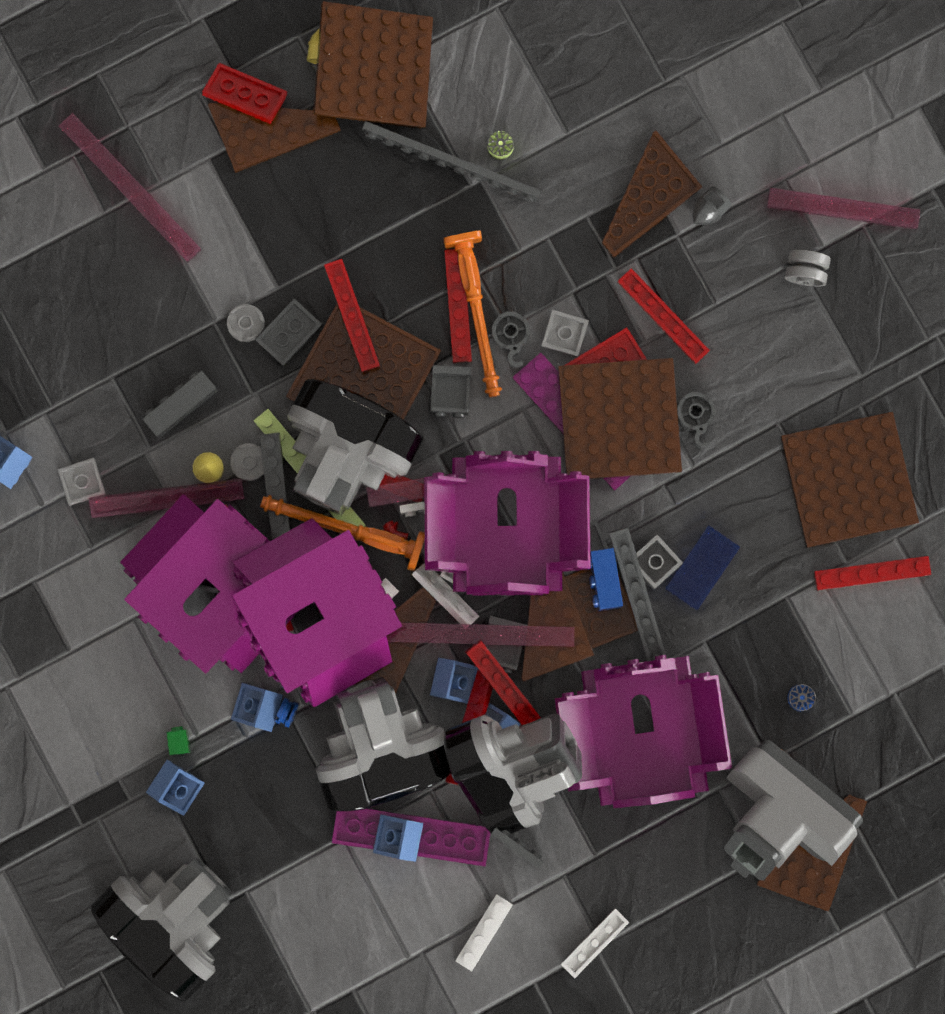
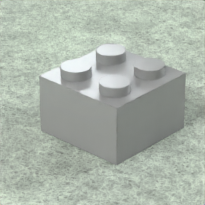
(657, 562)

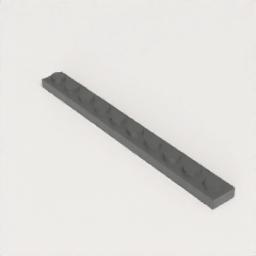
(443, 159)

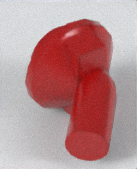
(391, 527)

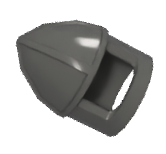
(710, 208)

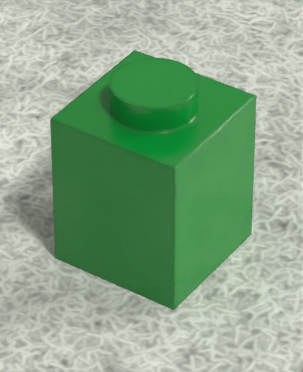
(178, 741)

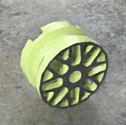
(500, 145)

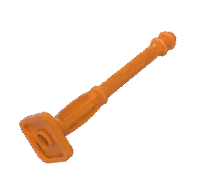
(471, 282)
(373, 537)

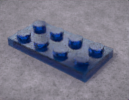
(702, 568)

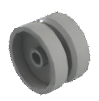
(807, 268)

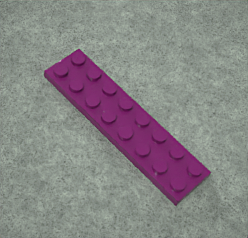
(542, 385)
(438, 838)

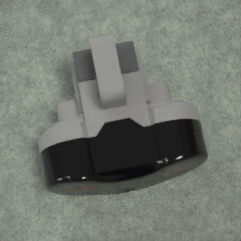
(347, 444)
(379, 751)
(512, 768)
(166, 925)

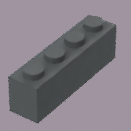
(180, 404)

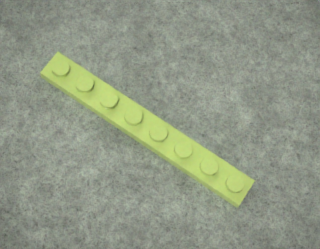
(269, 424)

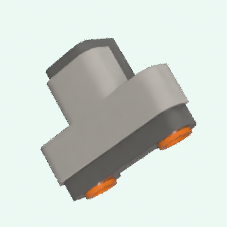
(786, 812)

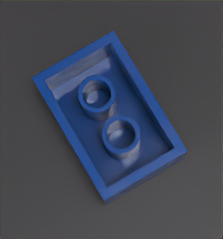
(605, 580)

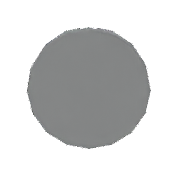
(245, 322)
(247, 462)

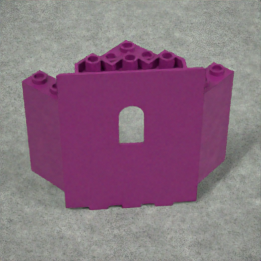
(507, 560)
(174, 561)
(335, 575)
(650, 765)

